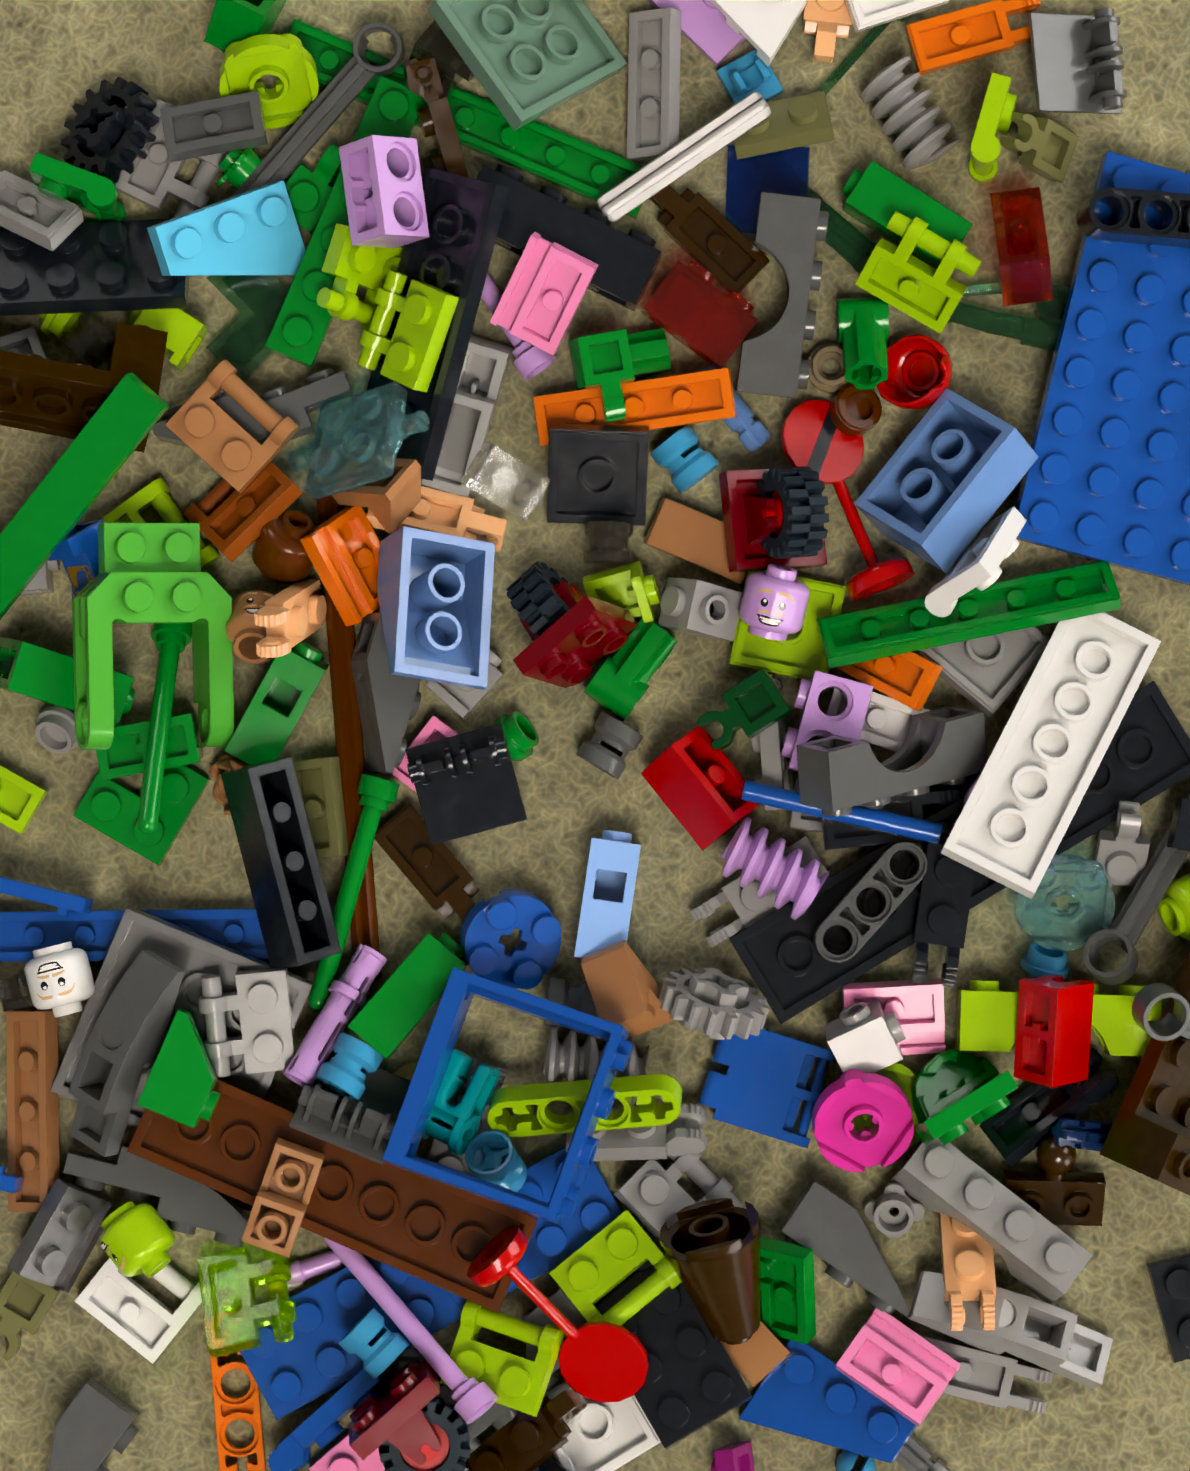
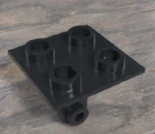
(466, 784)

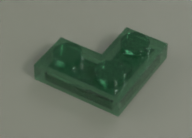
(245, 339)

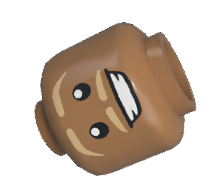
(242, 627)

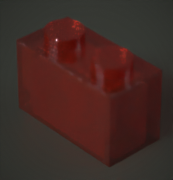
(1021, 246)
(700, 313)

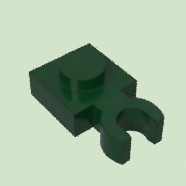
(752, 706)

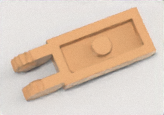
(290, 617)
(967, 1272)

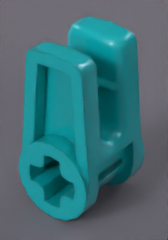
(468, 1113)

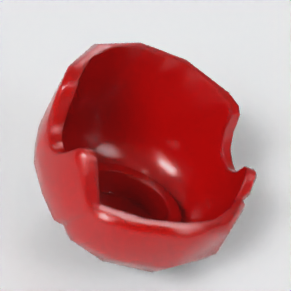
(916, 372)

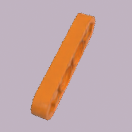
(233, 1408)

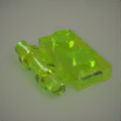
(230, 1300)

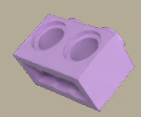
(384, 191)
(816, 723)

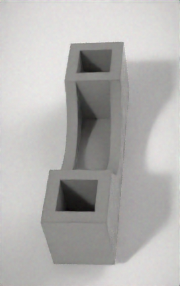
(1028, 1242)

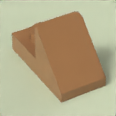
(390, 497)
(624, 989)

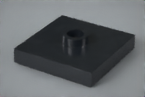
(597, 473)

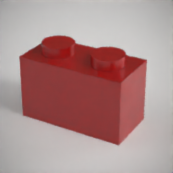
(699, 787)

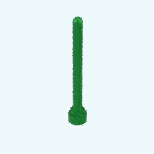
(170, 641)
(375, 798)

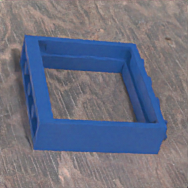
(433, 1066)

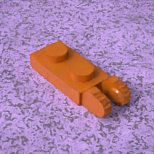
(967, 34)

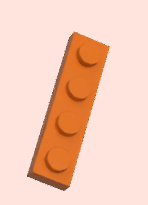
(649, 403)

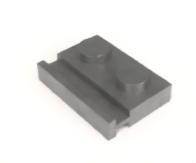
(61, 1235)

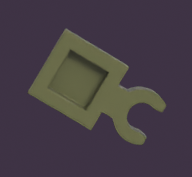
(1044, 146)
(23, 1306)

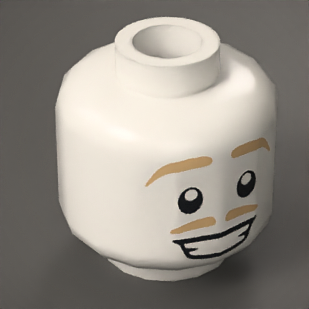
(59, 979)

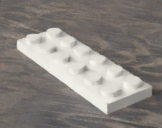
(1050, 750)

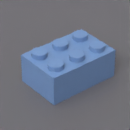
(946, 480)

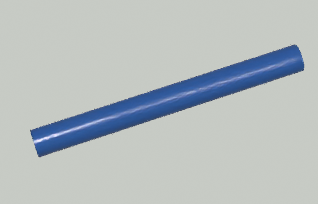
(860, 815)

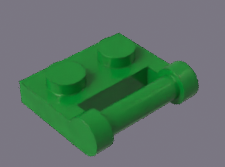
(86, 189)

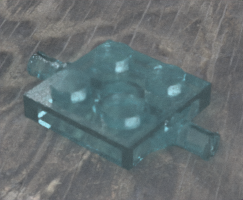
(357, 440)

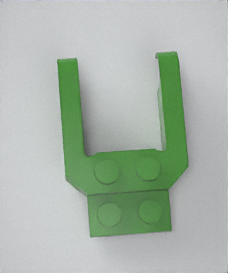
(151, 578)

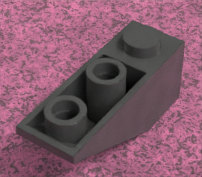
(383, 699)
(840, 1238)
(92, 1429)

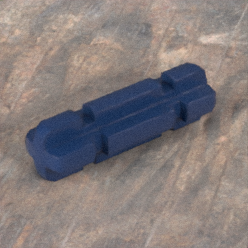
(1080, 1134)

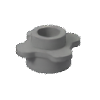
(894, 1224)

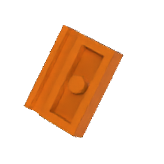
(347, 562)

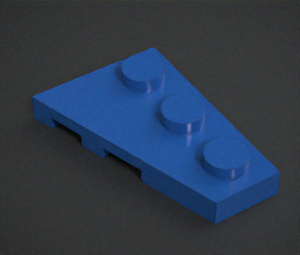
(823, 1405)

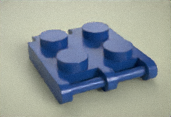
(766, 1084)

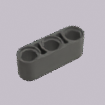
(893, 894)

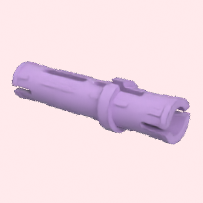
(345, 999)

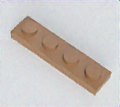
(32, 1106)

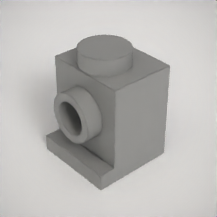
(465, 699)

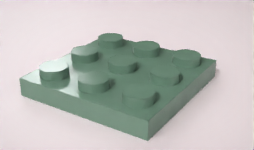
(529, 51)

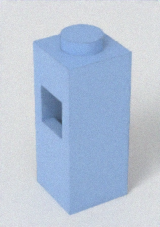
(607, 892)

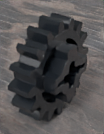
(110, 129)

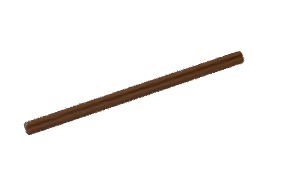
(349, 749)

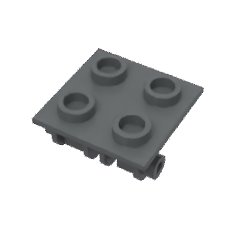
(1077, 62)
(351, 1125)

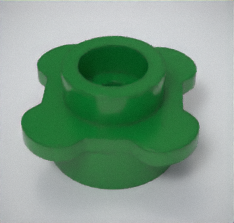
(238, 166)

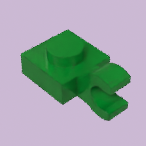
(310, 190)
(607, 364)

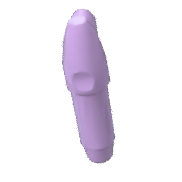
(312, 1267)

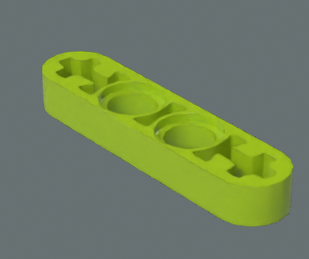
(575, 1093)

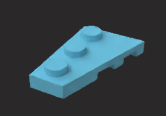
(232, 237)

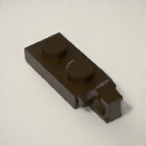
(435, 116)
(709, 238)
(429, 868)
(528, 1439)

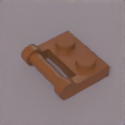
(236, 519)

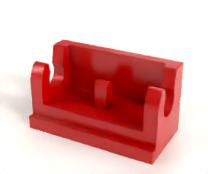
(1053, 1030)

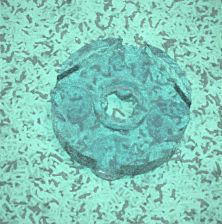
(1069, 928)

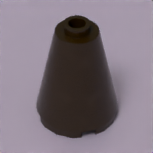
(719, 1265)

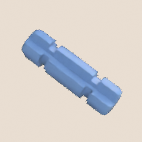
(752, 433)

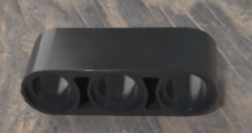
(1129, 220)

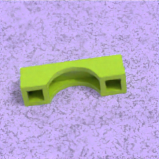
(989, 1019)

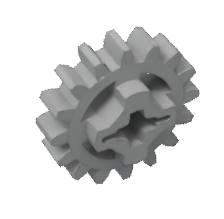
(713, 1003)

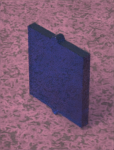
(774, 172)

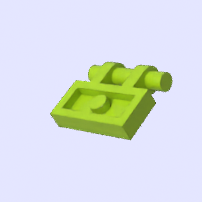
(353, 268)
(912, 284)
(418, 333)

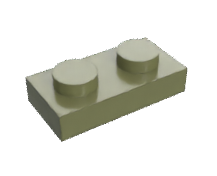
(792, 124)
(324, 804)

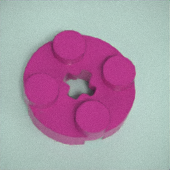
(857, 1095)

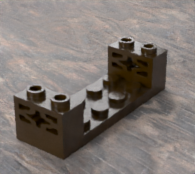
(64, 396)
(1154, 1117)

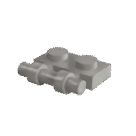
(157, 176)
(264, 1021)
(657, 1197)

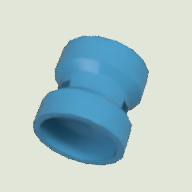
(686, 470)
(349, 1067)
(495, 1160)
(382, 1351)

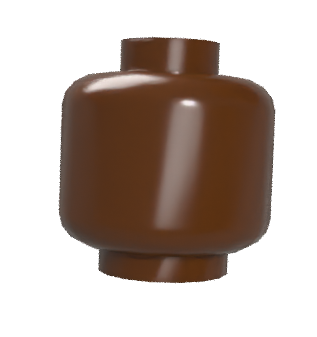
(279, 549)

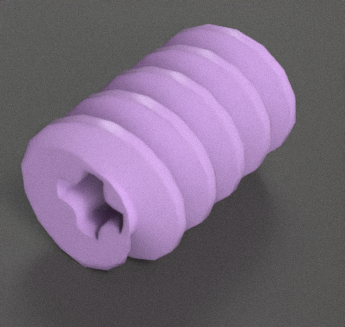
(772, 869)

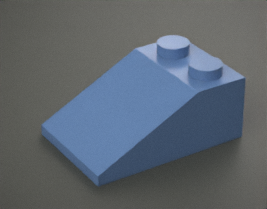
(436, 606)

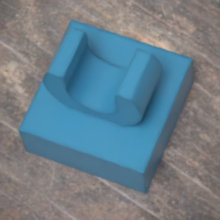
(749, 75)

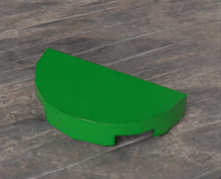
(947, 1080)

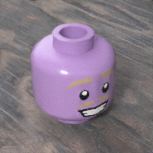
(774, 603)

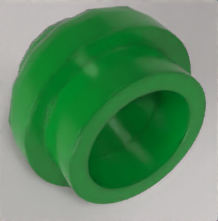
(519, 735)

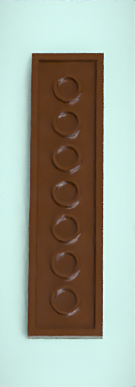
(355, 1202)

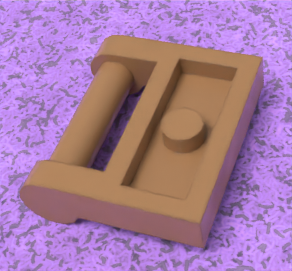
(221, 439)

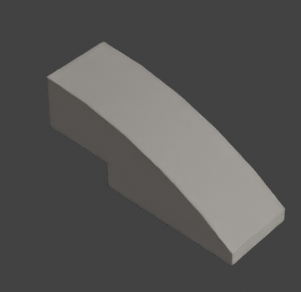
(471, 412)

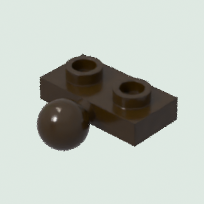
(1055, 1192)

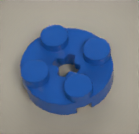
(500, 915)

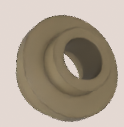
(819, 380)

